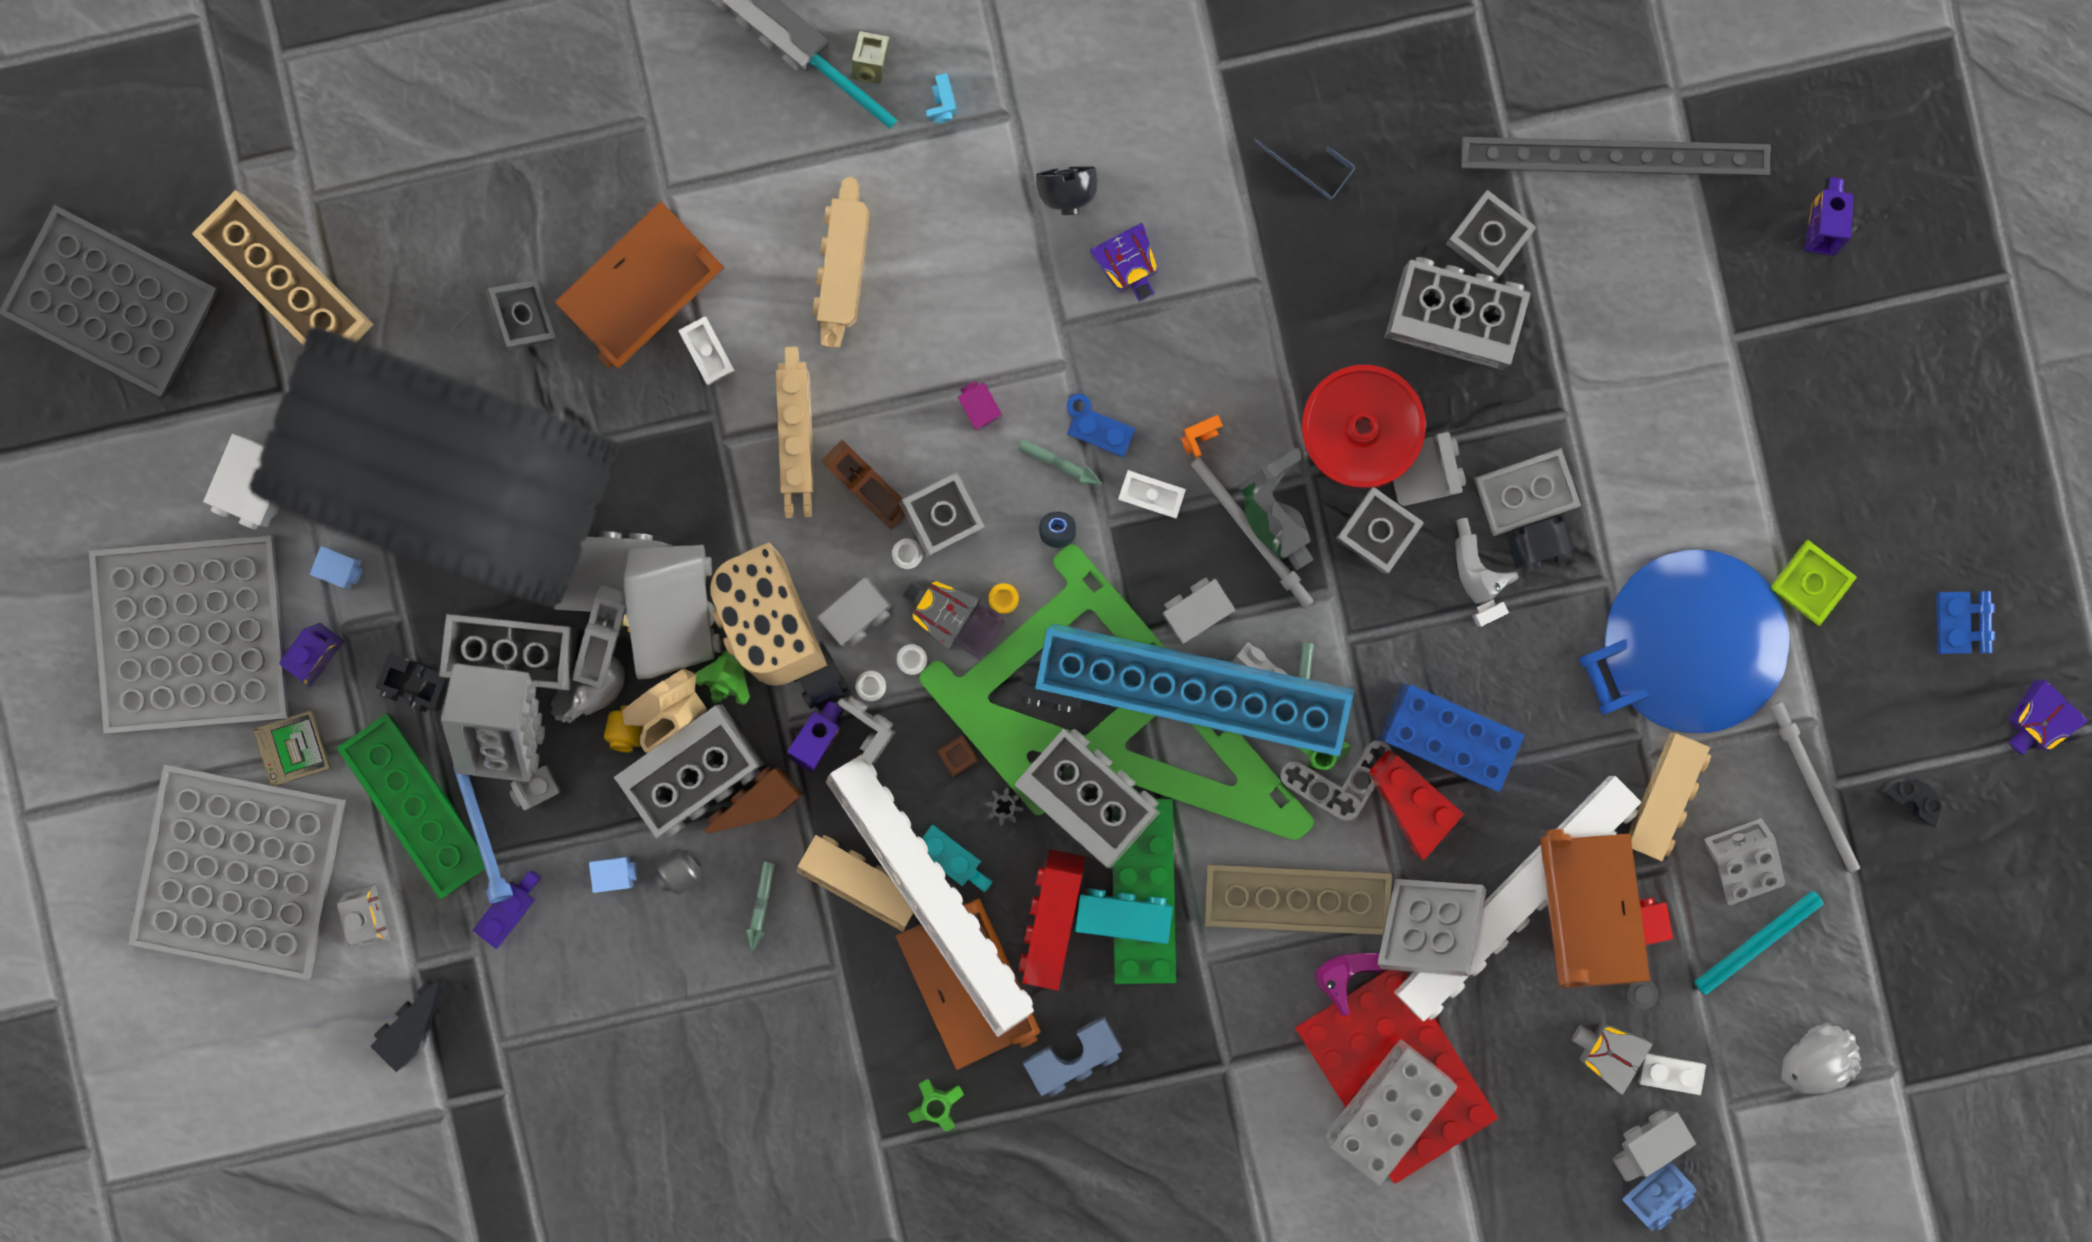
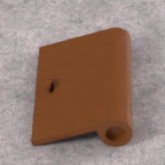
(639, 285)
(1594, 909)
(958, 1018)

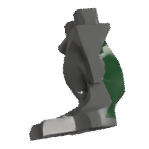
(1274, 523)

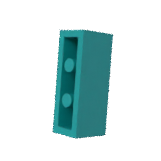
(1124, 916)

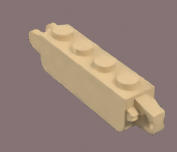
(843, 264)
(795, 432)

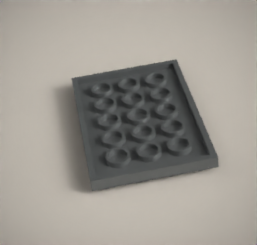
(109, 301)

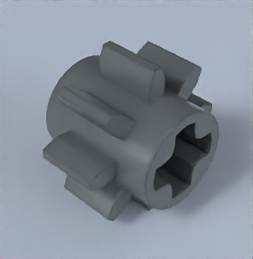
(1005, 797)

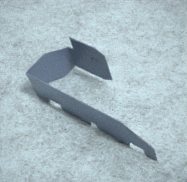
(1329, 150)

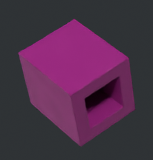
(979, 405)

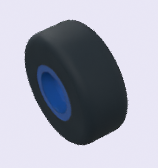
(1057, 538)

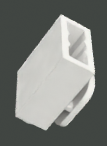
(230, 484)

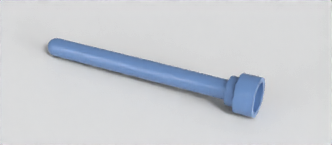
(497, 889)

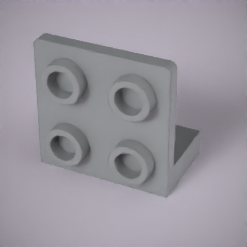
(874, 743)
(1746, 861)

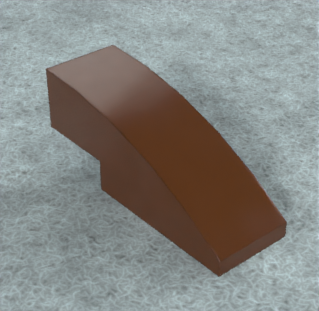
(865, 483)

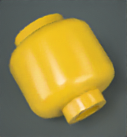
(620, 736)

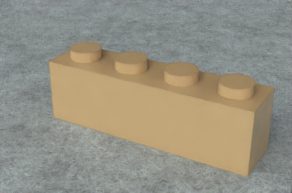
(1667, 796)
(854, 881)

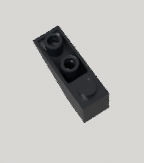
(409, 1033)

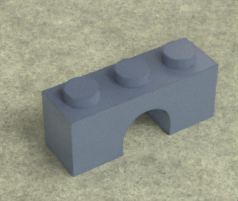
(1051, 1073)

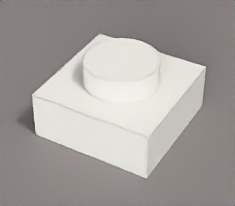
(1489, 612)

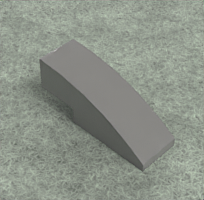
(600, 637)

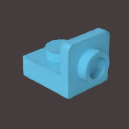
(944, 95)

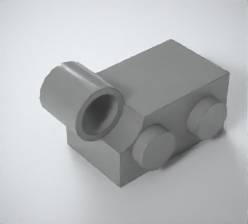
(1653, 1145)

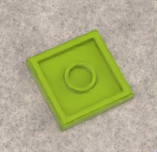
(1813, 583)

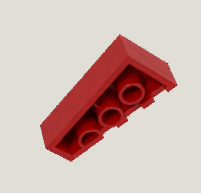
(1053, 919)

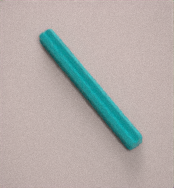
(1758, 942)

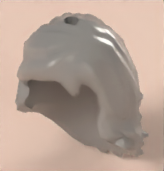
(587, 699)
(1822, 1060)

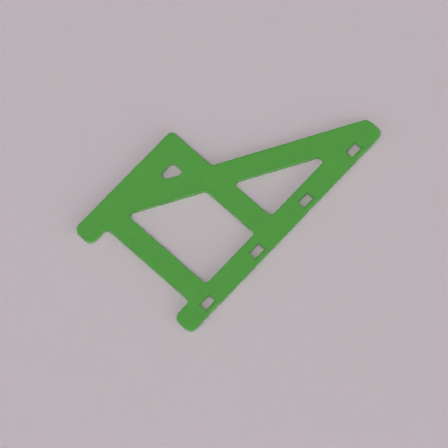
(1009, 735)

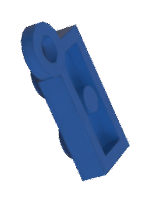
(1098, 429)

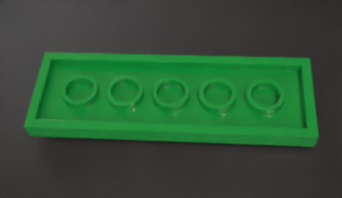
(413, 805)
(1147, 871)

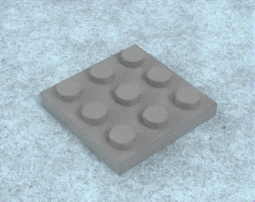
(1432, 927)

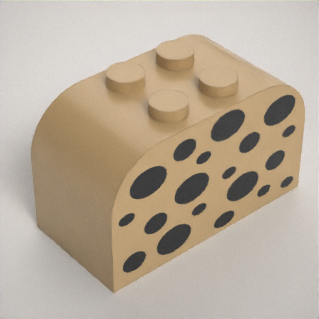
(764, 617)

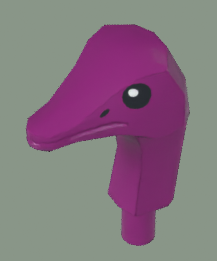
(1334, 975)

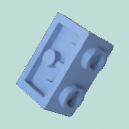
(1660, 1196)

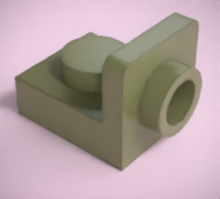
(869, 57)

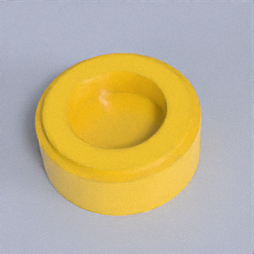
(1003, 598)

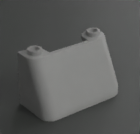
(668, 609)

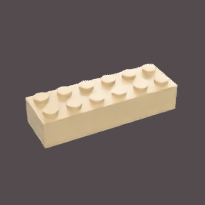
(277, 271)

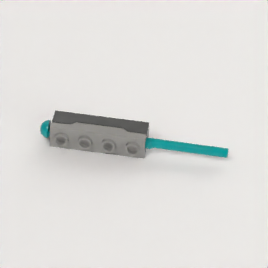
(799, 43)

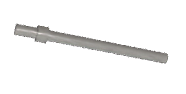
(1290, 580)
(1789, 733)

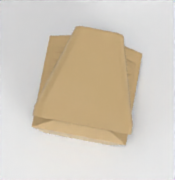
(665, 709)

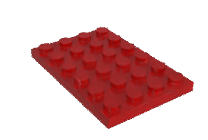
(1356, 1044)

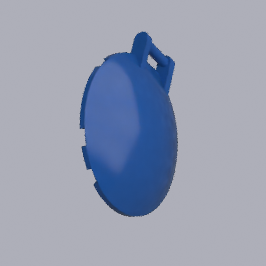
(1693, 643)

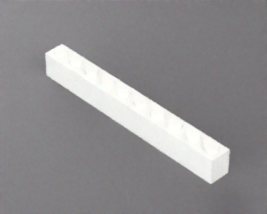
(929, 895)
(1519, 896)

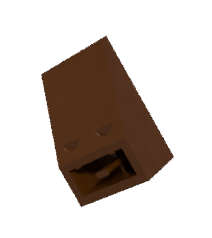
(766, 800)

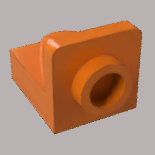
(1205, 430)

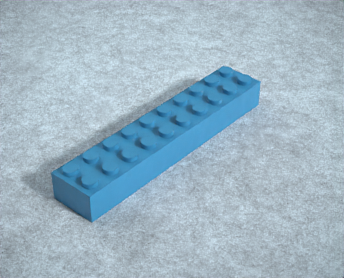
(1195, 689)

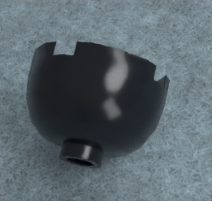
(1067, 188)

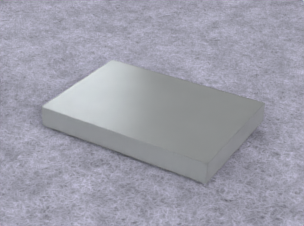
(1527, 492)

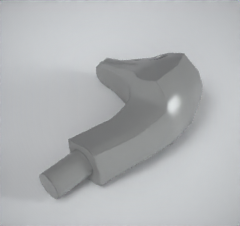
(1477, 581)

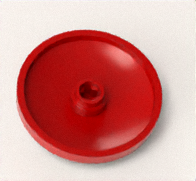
(1363, 426)

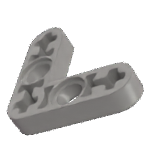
(1347, 790)

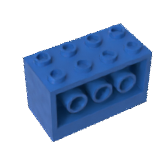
(1451, 737)

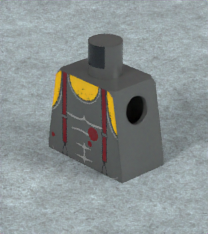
(941, 610)

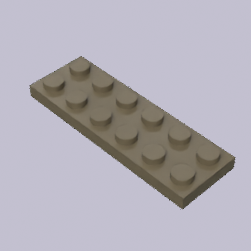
(1297, 899)

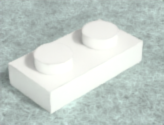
(706, 350)
(1151, 494)
(1672, 1074)

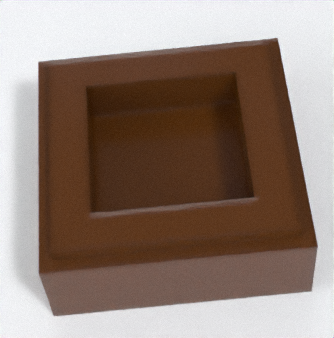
(957, 755)

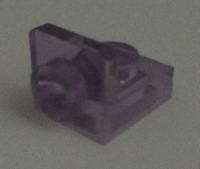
(979, 631)

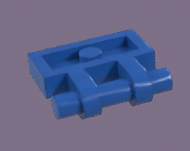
(1954, 622)

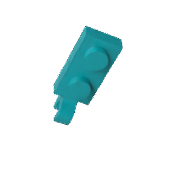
(955, 859)

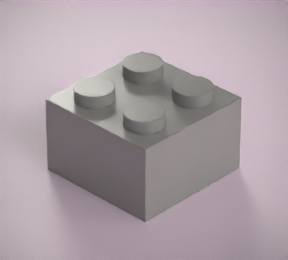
(1491, 235)
(941, 514)
(1379, 530)
(1198, 610)
(855, 613)

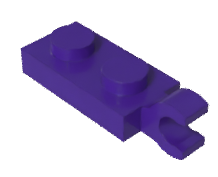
(506, 914)

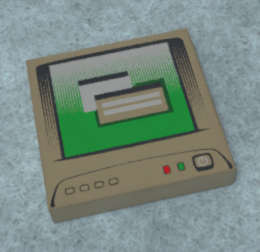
(292, 748)

